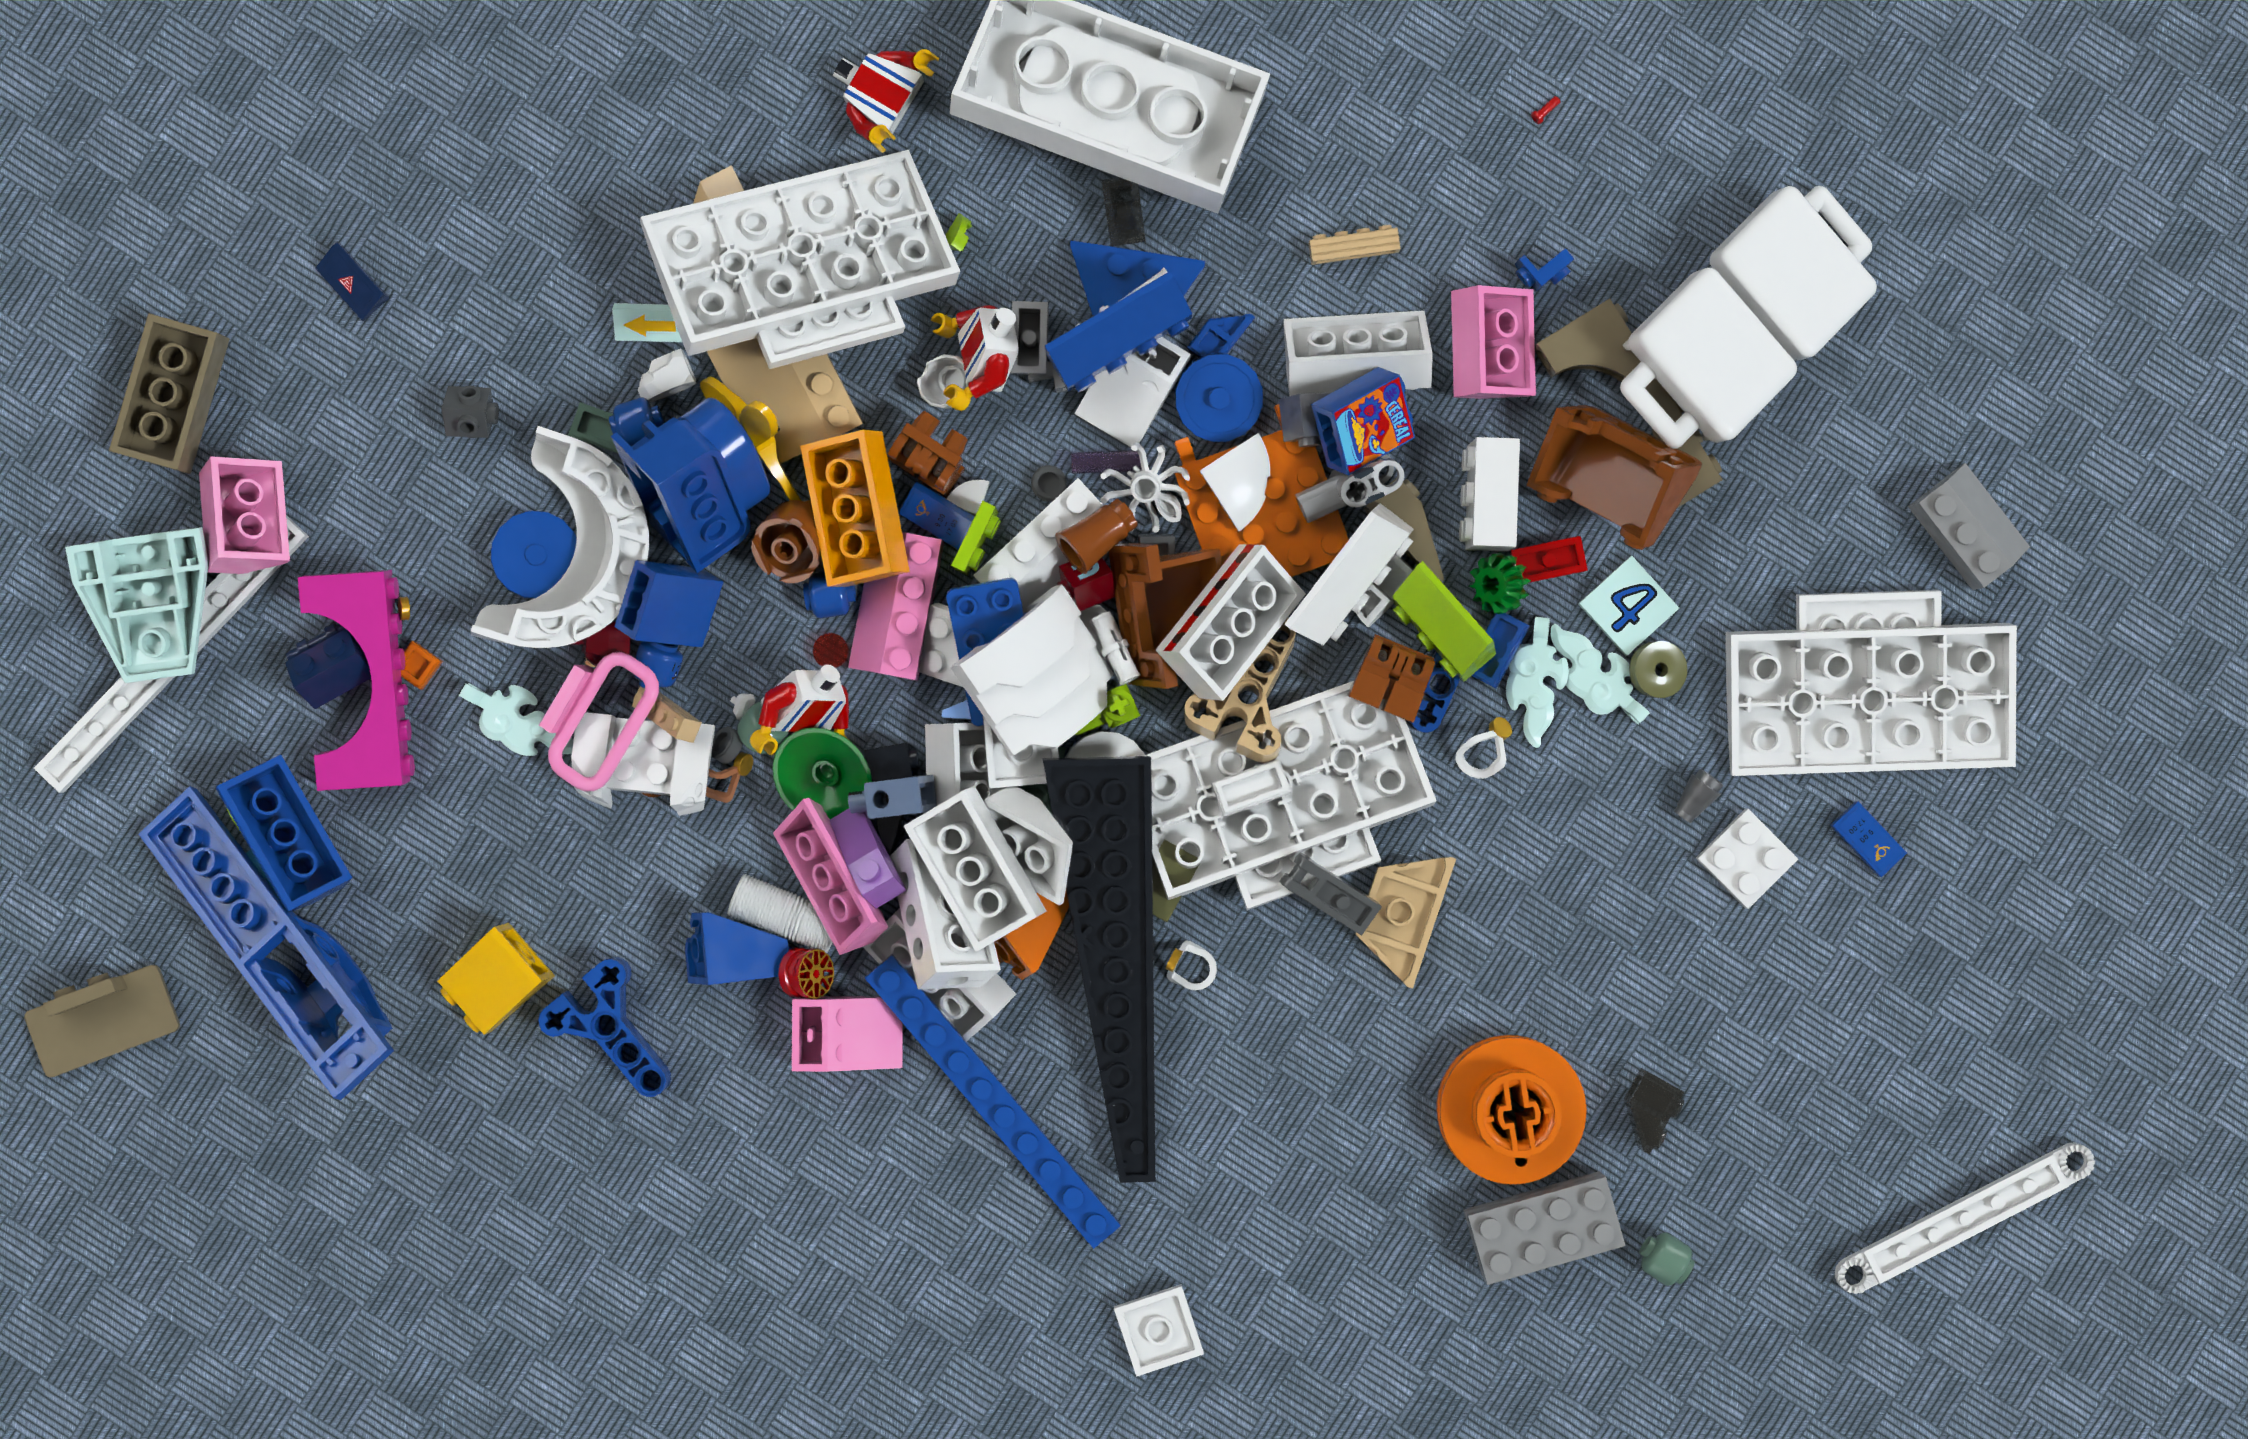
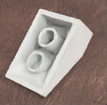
(1035, 840)

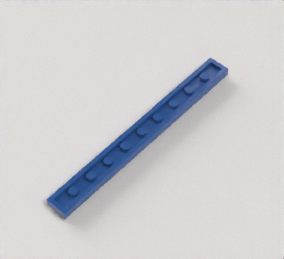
(992, 1101)

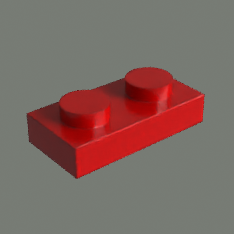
(1551, 559)

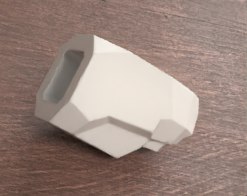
(666, 376)

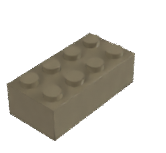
(169, 393)

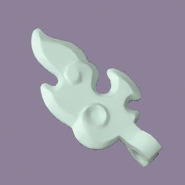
(1526, 684)
(1600, 690)
(503, 720)

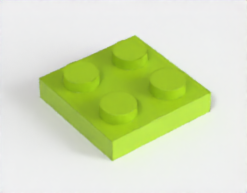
(983, 526)

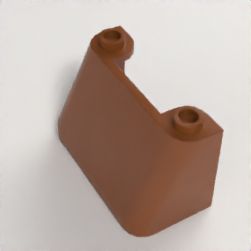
(1613, 471)

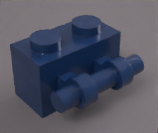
(327, 665)

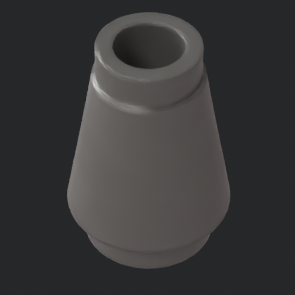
(1698, 795)

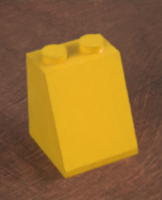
(494, 978)

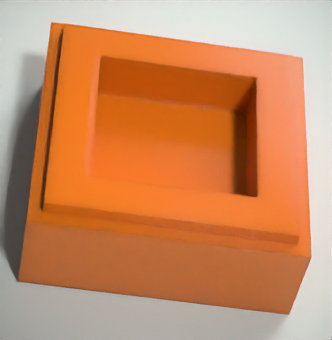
(419, 665)

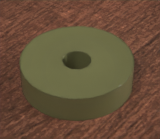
(1643, 669)

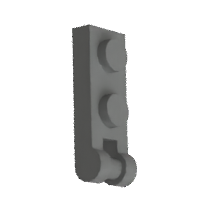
(1331, 894)

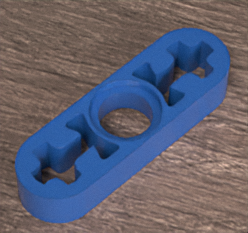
(1436, 712)

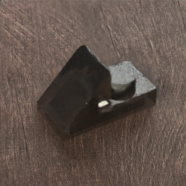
(1123, 211)

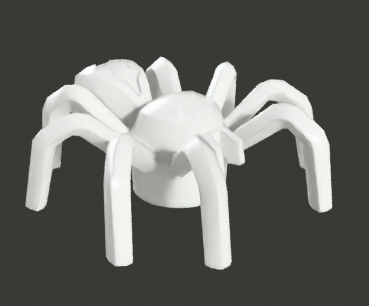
(1147, 486)

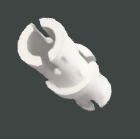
(1115, 648)

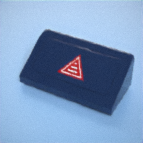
(351, 281)

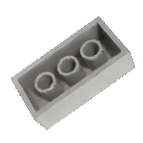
(1544, 1227)

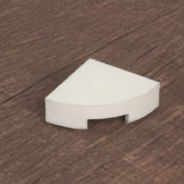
(969, 495)

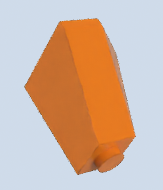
(1029, 943)

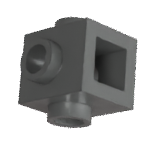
(469, 411)

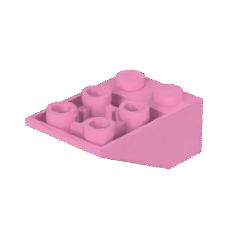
(845, 1034)

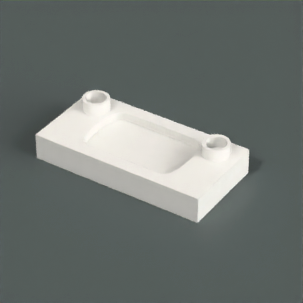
(1111, 96)

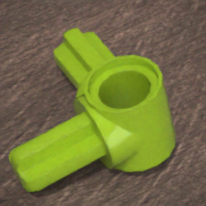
(1119, 710)

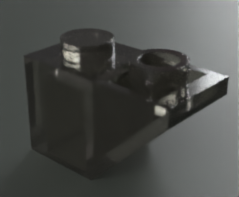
(1649, 1107)

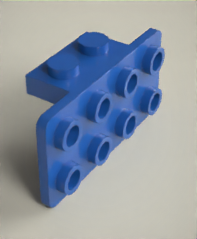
(979, 616)

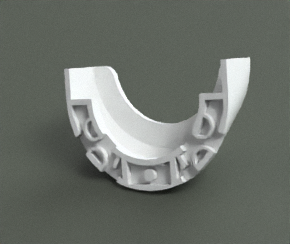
(609, 540)

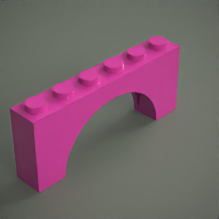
(367, 610)

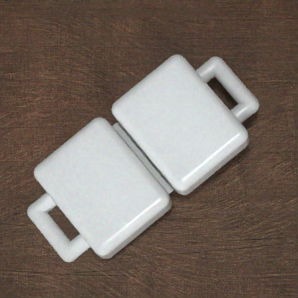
(1737, 327)

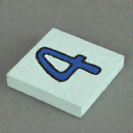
(1628, 605)

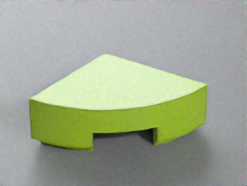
(956, 233)

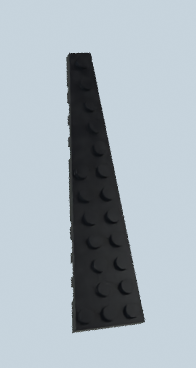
(1109, 890)

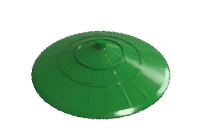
(819, 767)

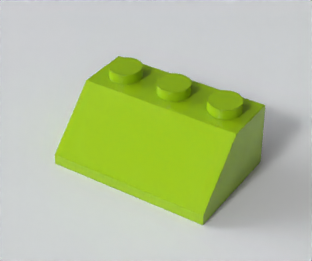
(1443, 623)

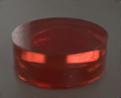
(831, 650)

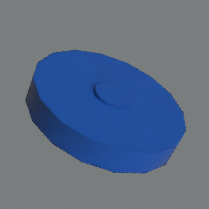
(1218, 397)
(532, 553)

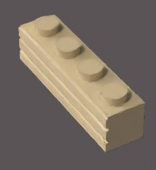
(1354, 246)
(671, 717)

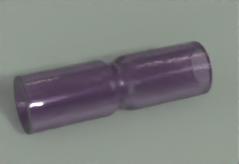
(1099, 461)

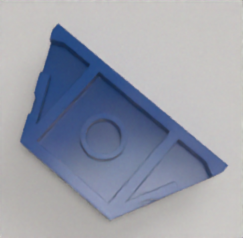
(1115, 272)

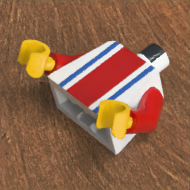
(882, 90)
(986, 347)
(802, 702)

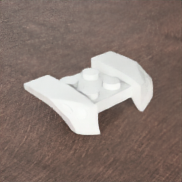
(651, 764)

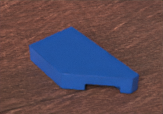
(1219, 335)

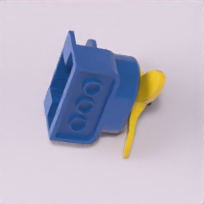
(706, 472)

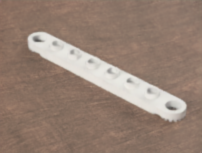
(1964, 1218)

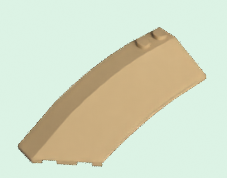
(802, 395)

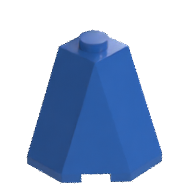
(730, 951)

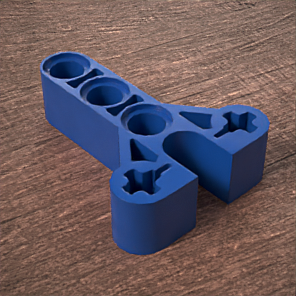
(586, 1024)

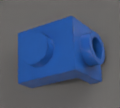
(1553, 271)

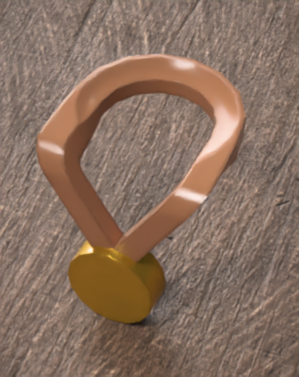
(741, 767)

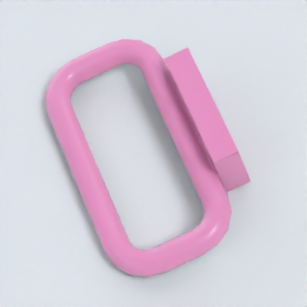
(573, 703)

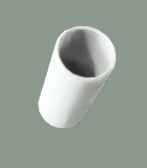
(777, 910)

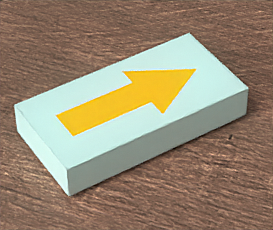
(644, 323)

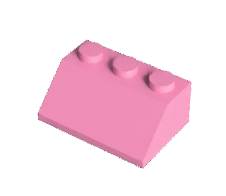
(1493, 342)
(243, 514)

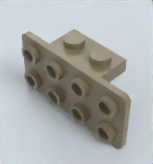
(101, 1019)

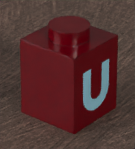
(1088, 588)

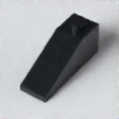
(888, 764)

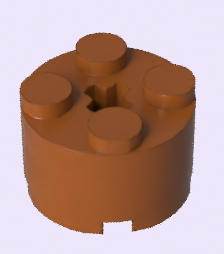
(788, 542)

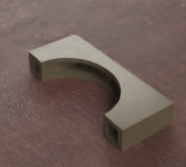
(1596, 344)

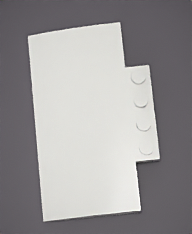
(802, 260)
(1871, 689)
(1345, 775)

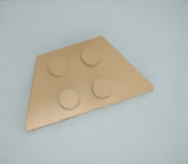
(1410, 905)

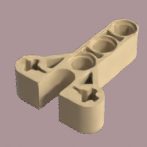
(1256, 714)

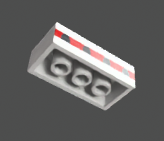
(1231, 622)

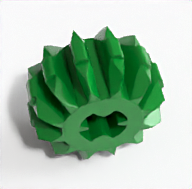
(1499, 583)

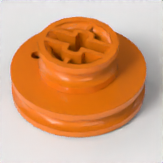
(1478, 1093)

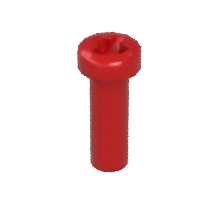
(1538, 115)

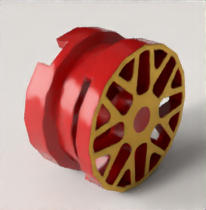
(803, 973)

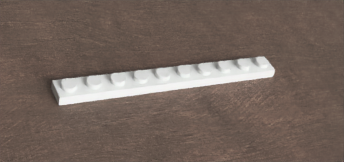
(127, 700)

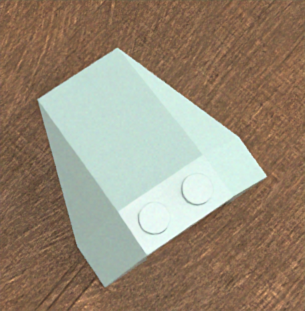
(145, 599)

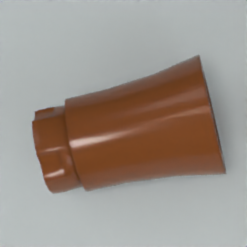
(1096, 535)

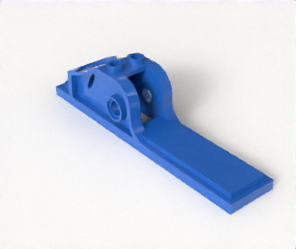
(251, 923)

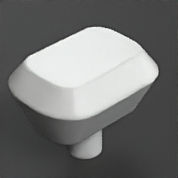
(742, 704)

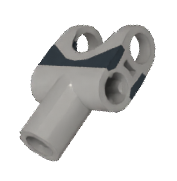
(1335, 492)

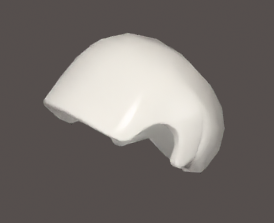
(937, 376)

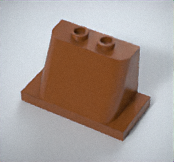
(1152, 598)

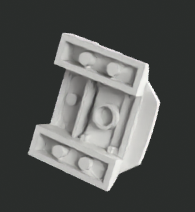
(1038, 676)

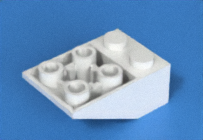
(1132, 396)

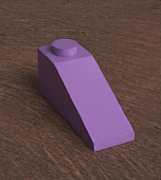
(867, 858)

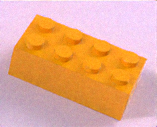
(854, 508)

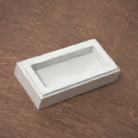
(1251, 787)

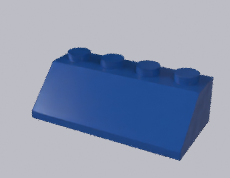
(1119, 332)
(284, 834)

